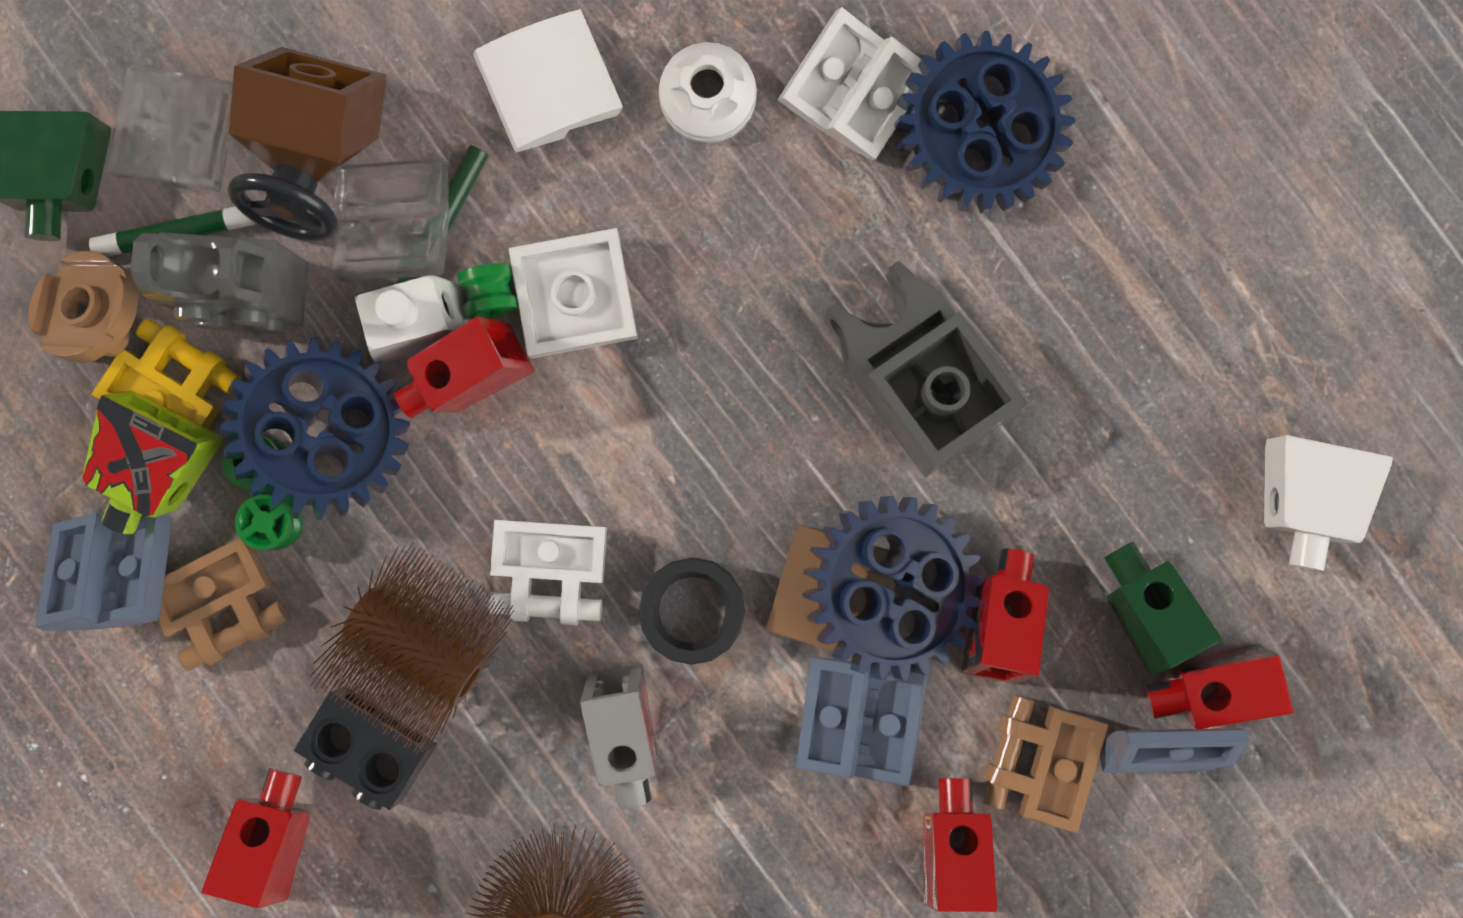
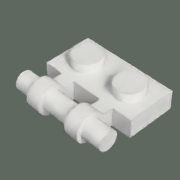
(550, 553)

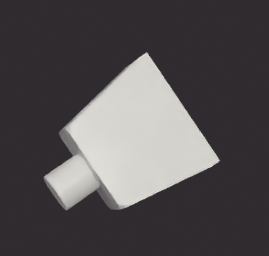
(409, 316)
(1320, 494)

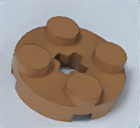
(105, 322)

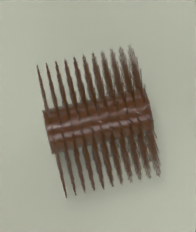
(413, 647)
(557, 895)

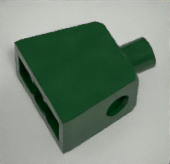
(50, 166)
(1176, 625)

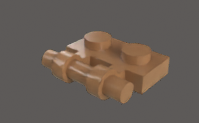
(209, 587)
(1061, 768)

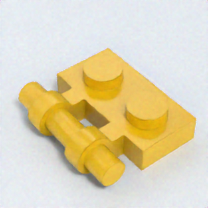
(147, 377)

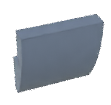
(102, 575)
(860, 723)
(1172, 750)

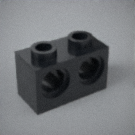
(358, 763)

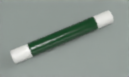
(198, 224)

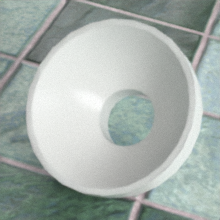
(707, 118)

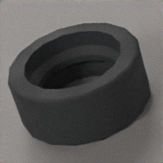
(683, 651)

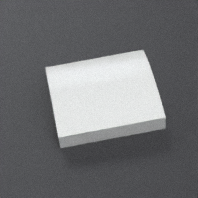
(547, 80)
(852, 84)

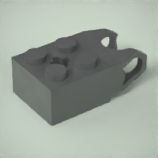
(222, 280)
(921, 352)

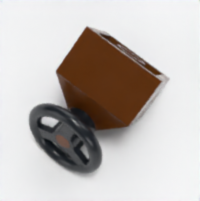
(303, 123)

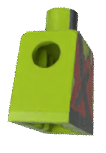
(144, 458)

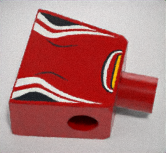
(964, 877)

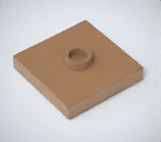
(789, 607)

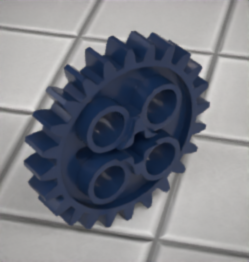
(1026, 100)
(292, 471)
(874, 634)

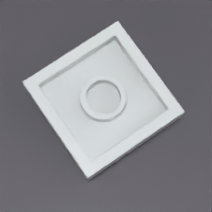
(573, 293)

